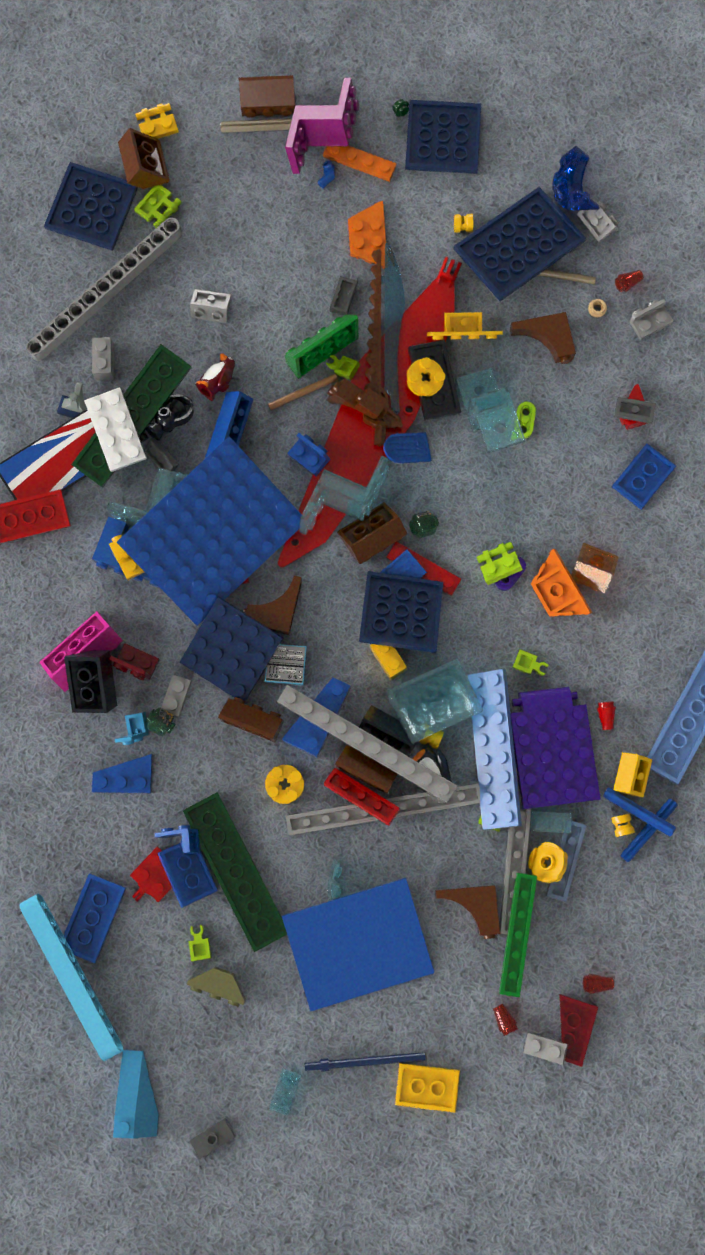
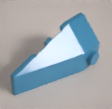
(135, 1104)

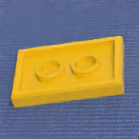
(427, 1087)

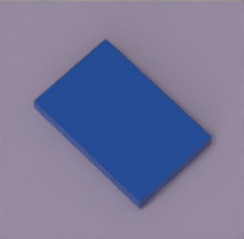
(644, 476)
(187, 874)

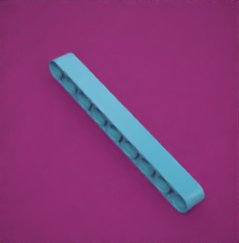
(71, 977)

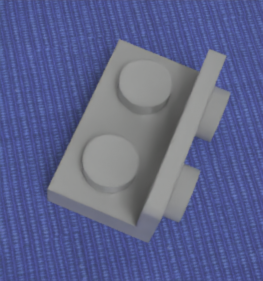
(599, 221)
(210, 305)
(650, 319)

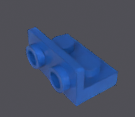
(309, 455)

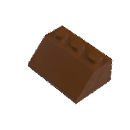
(267, 96)
(143, 159)
(373, 533)
(251, 719)
(366, 769)

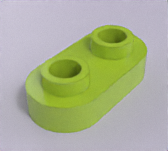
(526, 421)

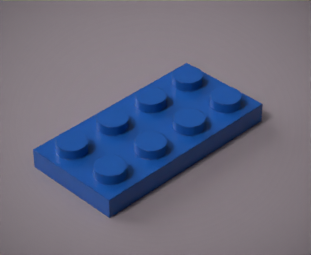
(93, 917)

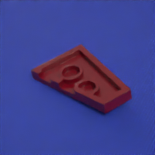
(576, 1027)

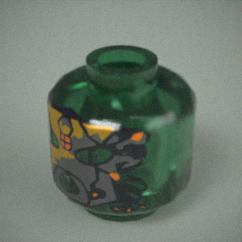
(423, 524)
(160, 721)

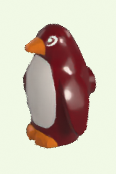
(216, 377)

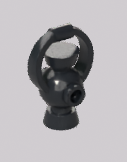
(167, 419)

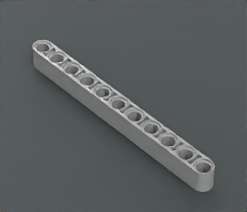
(102, 297)

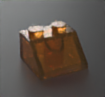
(594, 568)

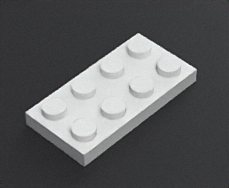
(115, 429)

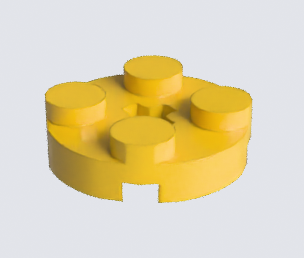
(429, 367)
(275, 790)
(558, 862)

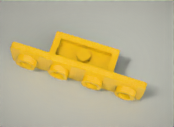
(463, 324)

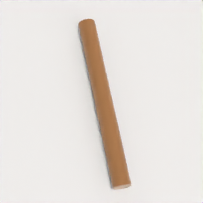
(301, 392)

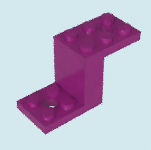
(322, 125)

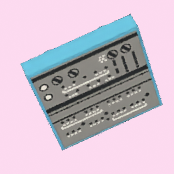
(287, 665)

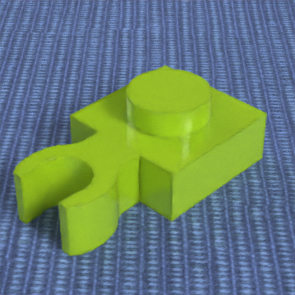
(345, 367)
(527, 662)
(199, 947)

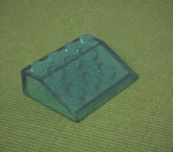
(434, 701)

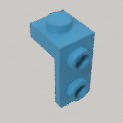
(136, 728)

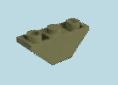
(219, 984)

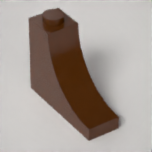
(552, 332)
(279, 613)
(480, 903)

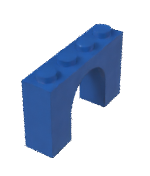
(103, 554)

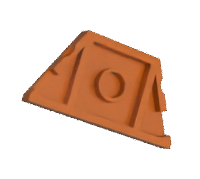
(368, 233)
(558, 589)

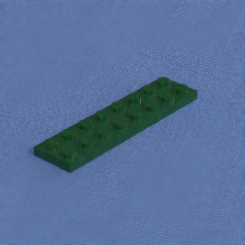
(144, 399)
(236, 872)

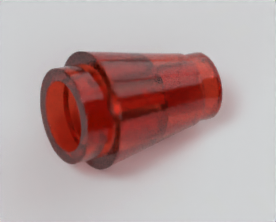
(628, 280)
(597, 983)
(505, 1020)

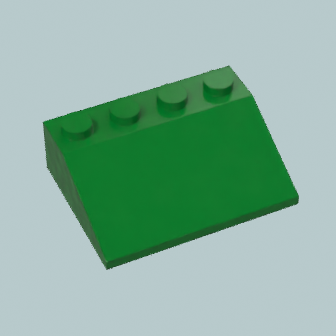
(325, 343)

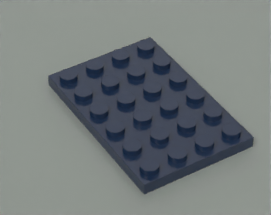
(519, 243)

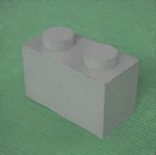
(103, 359)

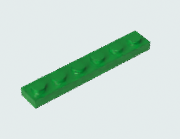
(517, 935)

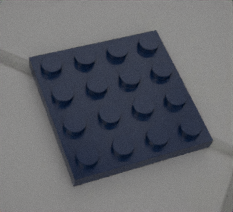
(443, 136)
(91, 206)
(401, 612)
(231, 649)

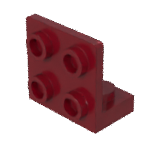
(138, 662)

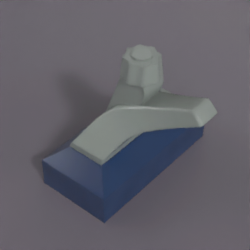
(74, 404)

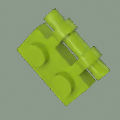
(153, 202)
(501, 567)

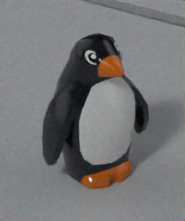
(434, 762)

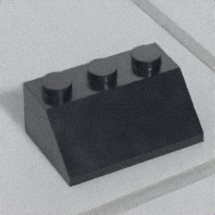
(91, 682)
(387, 730)

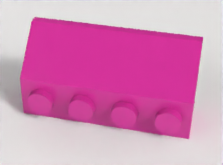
(91, 635)

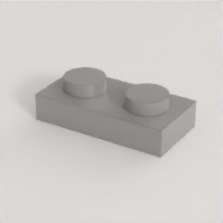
(176, 695)
(545, 1048)

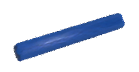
(639, 811)
(647, 831)

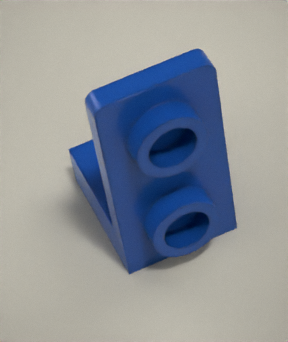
(189, 839)

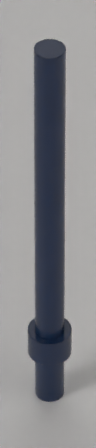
(326, 1064)

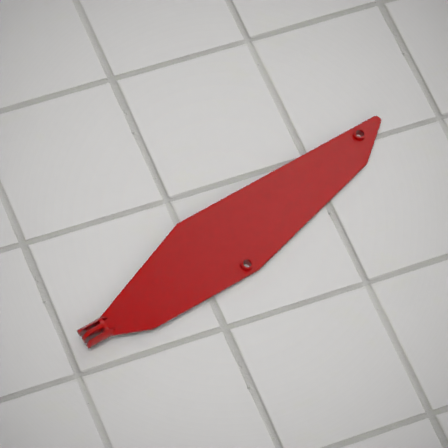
(350, 439)

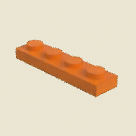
(361, 161)

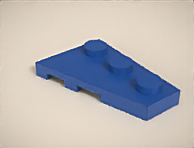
(127, 777)

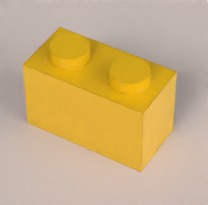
(389, 660)
(632, 774)

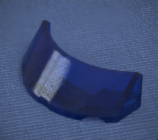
(569, 182)

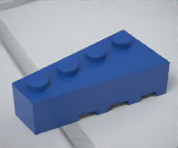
(308, 736)

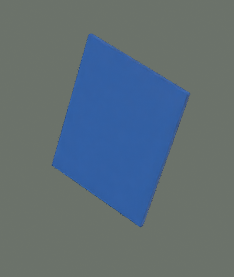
(358, 944)

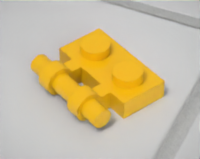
(160, 126)

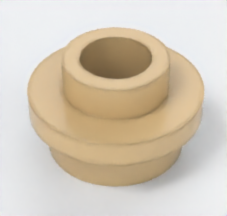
(599, 303)

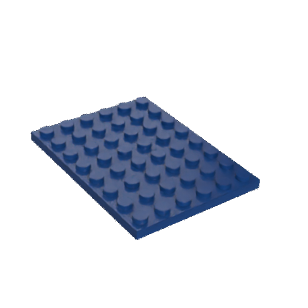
(211, 530)

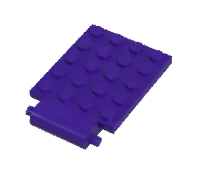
(553, 749)

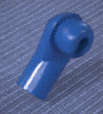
(329, 174)

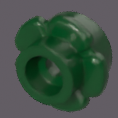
(401, 107)

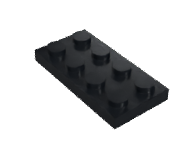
(446, 400)

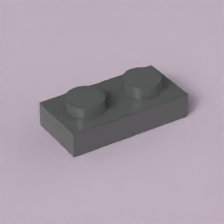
(635, 410)

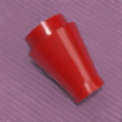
(606, 713)

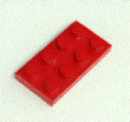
(33, 516)

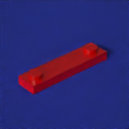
(433, 571)
(361, 796)

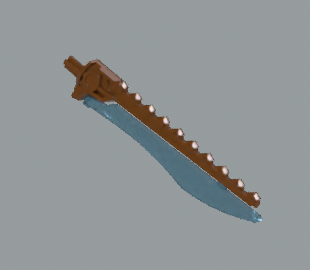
(393, 317)

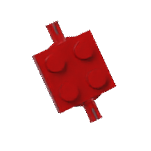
(151, 877)

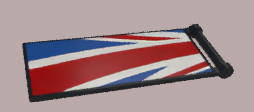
(48, 461)

